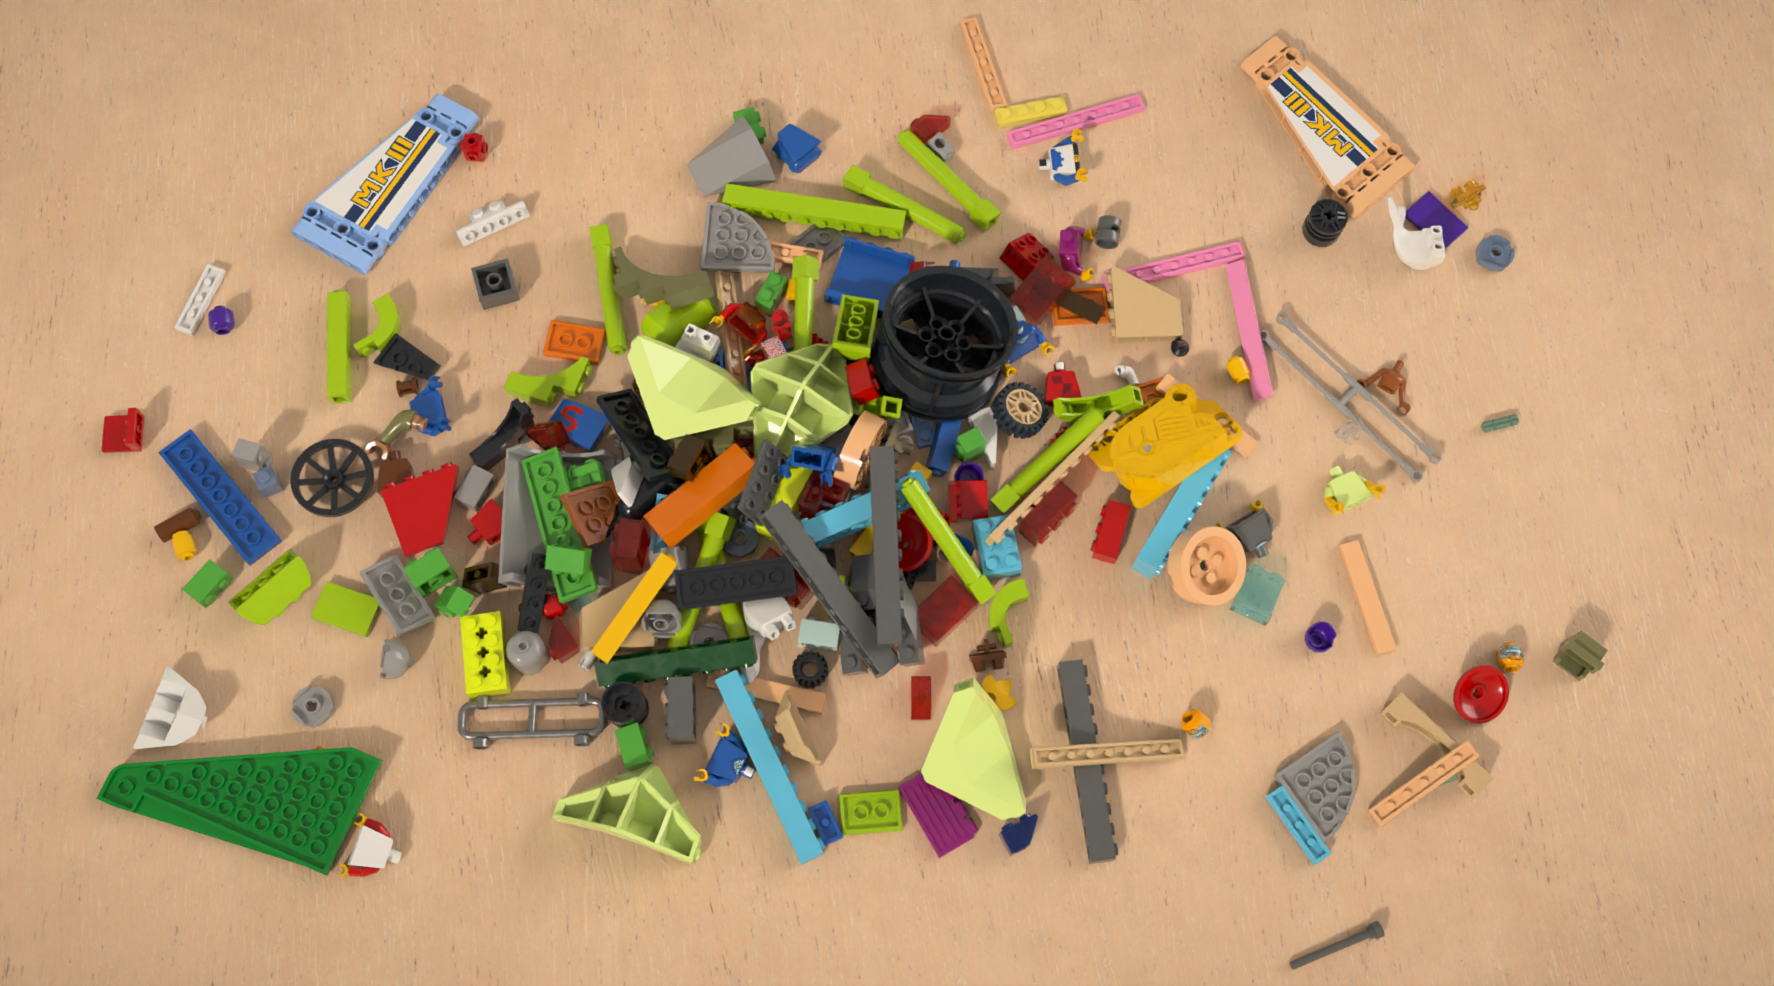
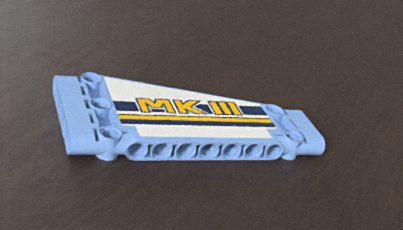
(385, 187)

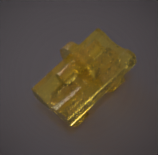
(1470, 198)

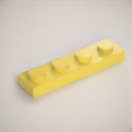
(1030, 111)

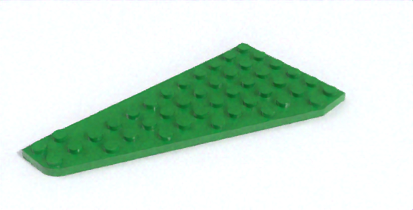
(267, 802)

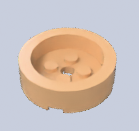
(854, 457)
(1223, 562)

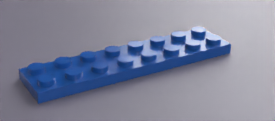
(220, 497)

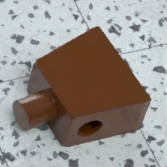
(393, 470)

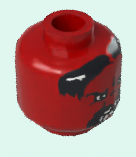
(553, 607)

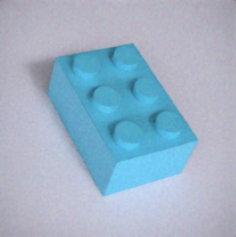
(999, 559)

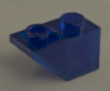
(1018, 836)

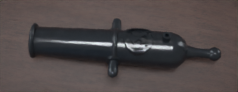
(645, 499)

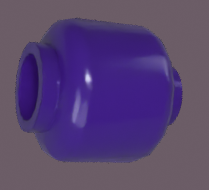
(221, 320)

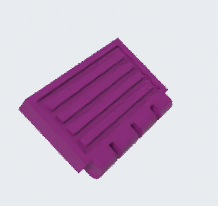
(938, 815)

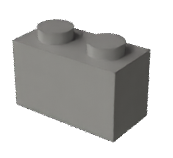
(251, 455)
(475, 488)

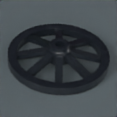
(330, 475)

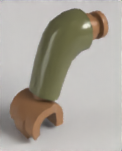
(402, 421)

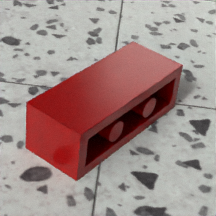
(1110, 531)

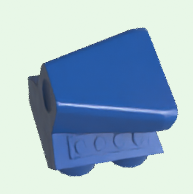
(797, 148)

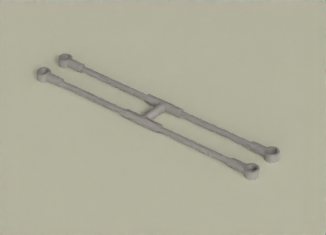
(1340, 404)

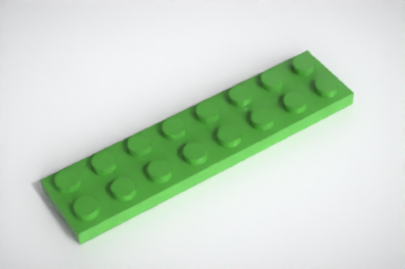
(546, 484)

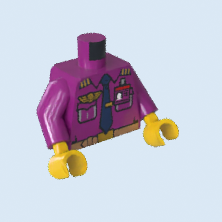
(1071, 250)

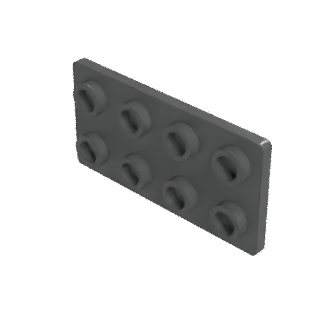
(762, 482)

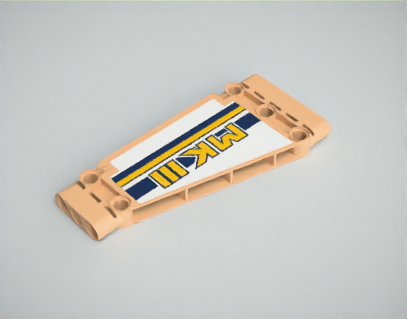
(1328, 128)

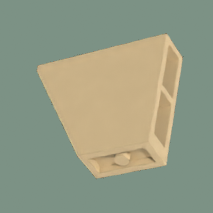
(1141, 310)
(599, 614)

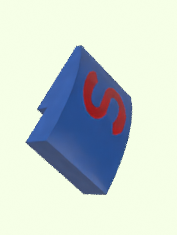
(581, 423)

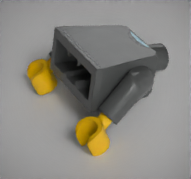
(1253, 529)

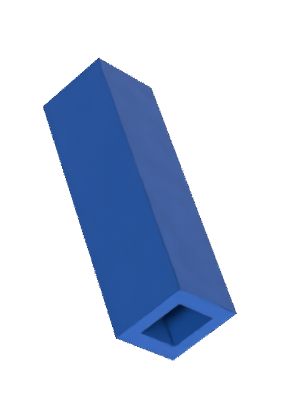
(943, 447)

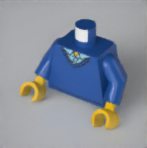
(1028, 339)
(726, 761)

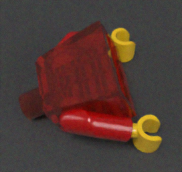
(744, 320)

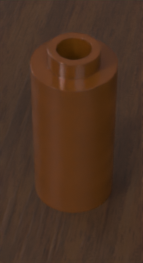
(180, 522)

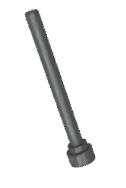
(1373, 931)

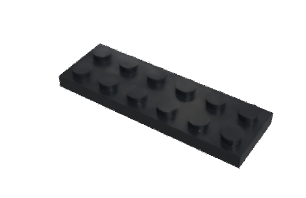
(636, 432)
(735, 583)

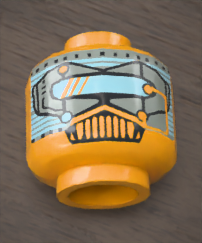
(1510, 657)
(1195, 723)

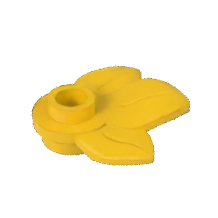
(999, 692)

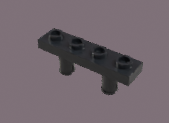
(533, 593)

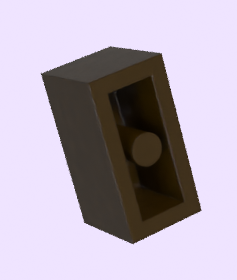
(482, 578)

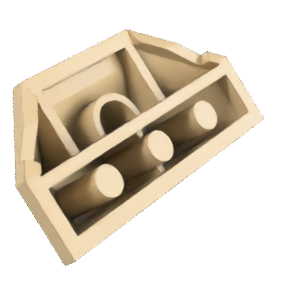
(794, 731)

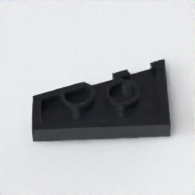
(406, 358)

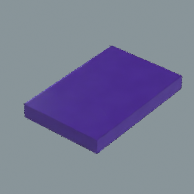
(1431, 212)

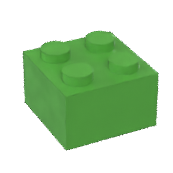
(430, 572)

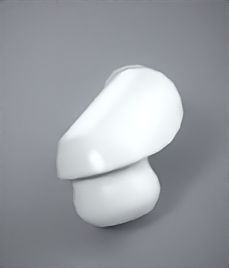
(1127, 373)

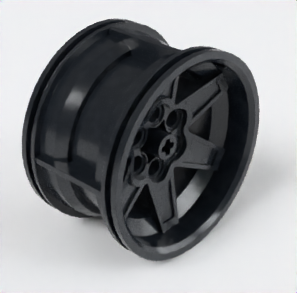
(934, 381)

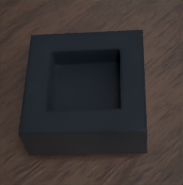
(926, 572)

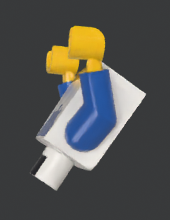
(1064, 161)

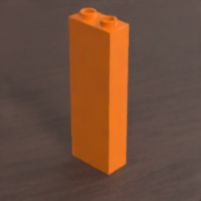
(703, 497)

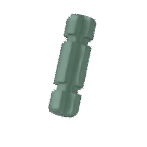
(1499, 423)

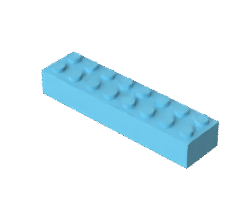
(853, 515)
(1177, 517)

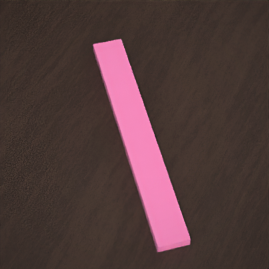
(1080, 119)
(1186, 263)
(1249, 330)

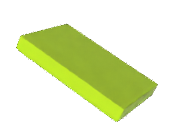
(346, 609)
(870, 812)

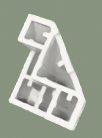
(172, 714)

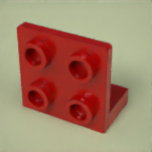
(1024, 255)
(123, 432)
(967, 500)

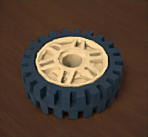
(1020, 410)

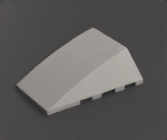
(731, 159)

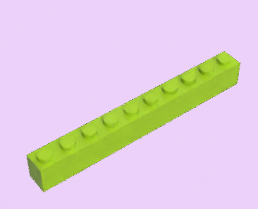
(816, 210)

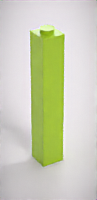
(338, 346)

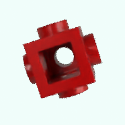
(474, 147)

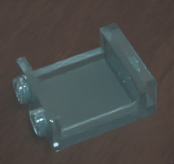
(1258, 594)

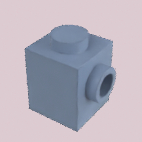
(268, 481)

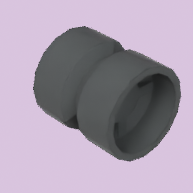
(1108, 232)

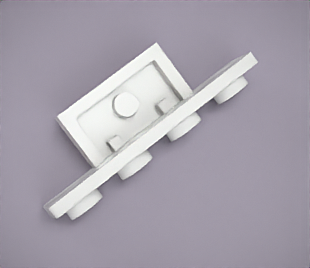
(490, 220)

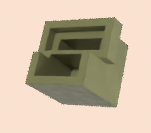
(1580, 656)

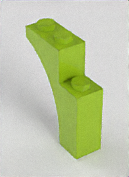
(544, 389)
(1120, 401)

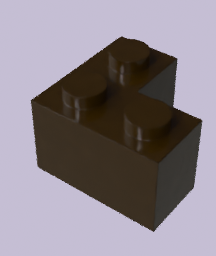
(690, 458)

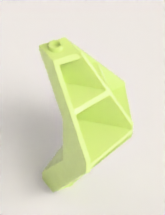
(686, 391)
(801, 397)
(975, 755)
(635, 808)

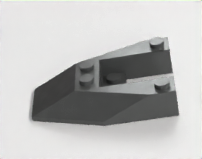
(863, 589)

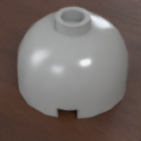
(662, 619)
(394, 659)

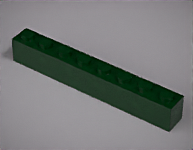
(677, 661)

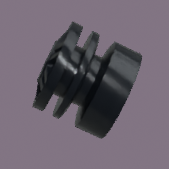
(1324, 223)
(618, 696)

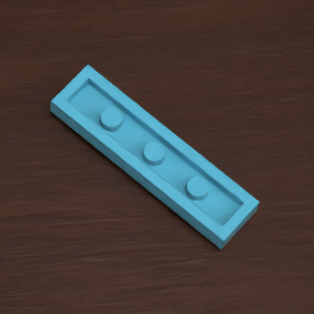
(1298, 825)

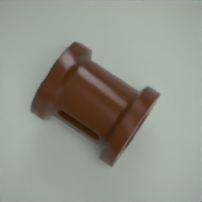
(407, 387)

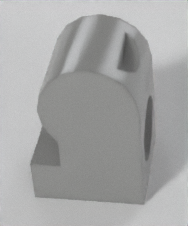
(941, 147)

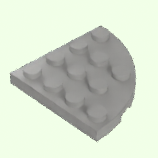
(734, 242)
(1322, 785)

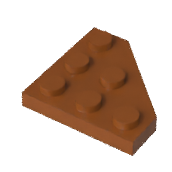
(591, 511)

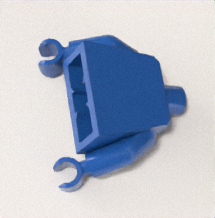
(431, 406)
(812, 457)

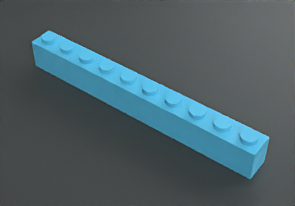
(769, 767)

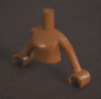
(1389, 382)

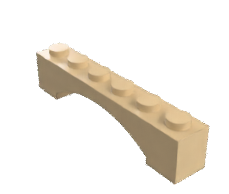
(1405, 713)

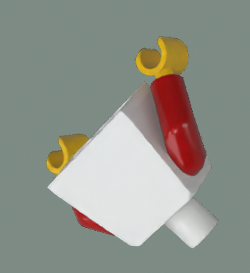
(370, 849)

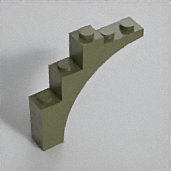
(652, 287)
(723, 437)

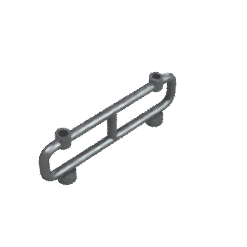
(481, 739)

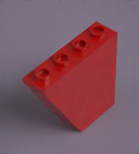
(422, 508)

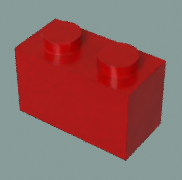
(862, 381)

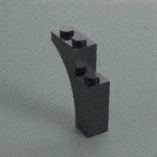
(515, 424)

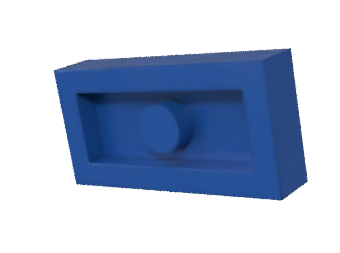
(825, 823)

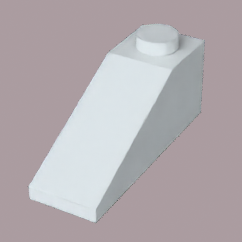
(988, 428)
(627, 480)

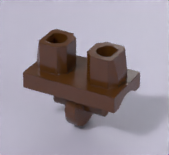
(978, 659)

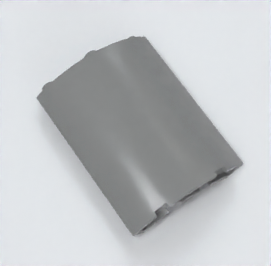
(520, 526)

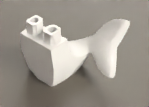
(1416, 248)
(699, 343)
(764, 620)

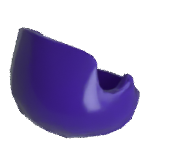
(969, 471)
(1320, 637)

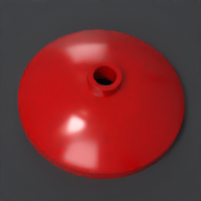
(919, 542)
(1489, 696)

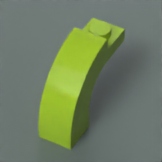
(388, 325)
(884, 407)
(1007, 596)

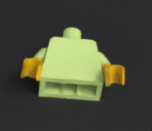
(1349, 490)

